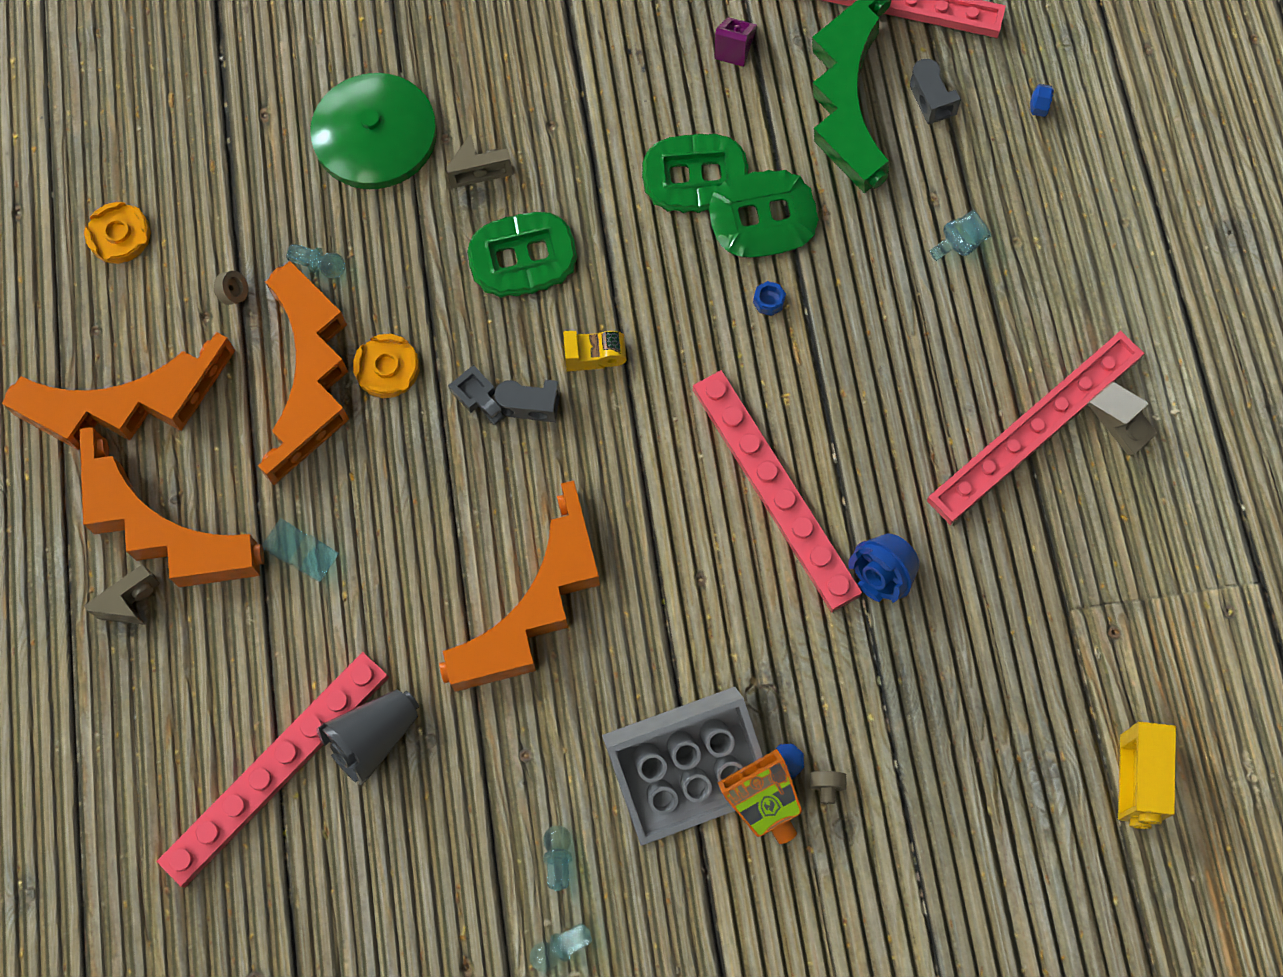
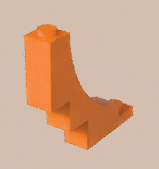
(167, 394)
(310, 410)
(192, 555)
(505, 647)

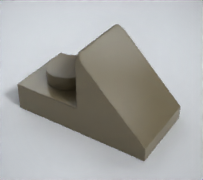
(470, 168)
(1123, 417)
(117, 600)

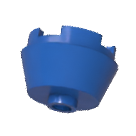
(885, 567)

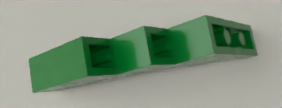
(843, 133)

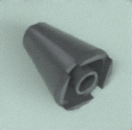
(369, 733)

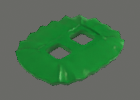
(693, 153)
(517, 234)
(769, 235)

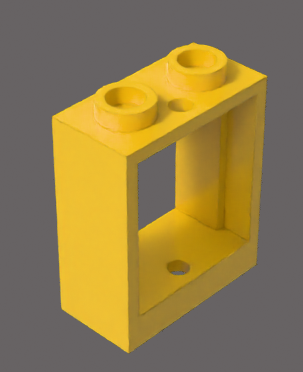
(1147, 774)

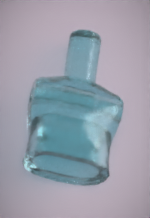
(962, 236)

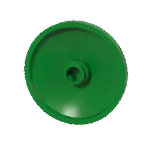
(373, 130)

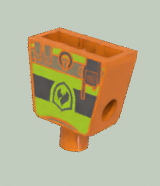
(764, 797)

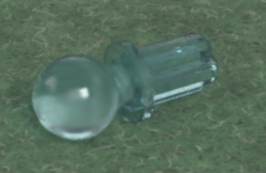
(330, 265)
(557, 842)
(545, 955)

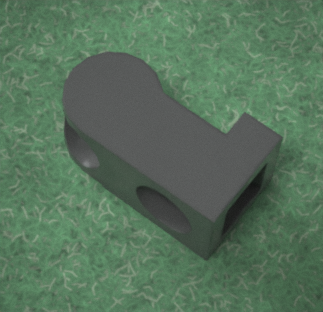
(931, 93)
(529, 402)

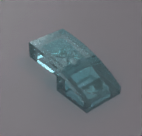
(300, 550)

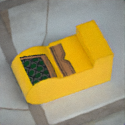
(594, 350)

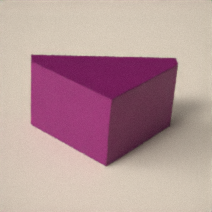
(734, 41)

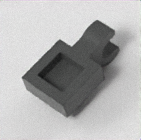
(476, 391)

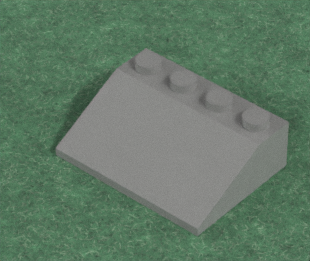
(677, 757)

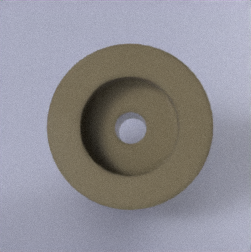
(231, 287)
(828, 783)

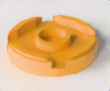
(117, 232)
(386, 366)

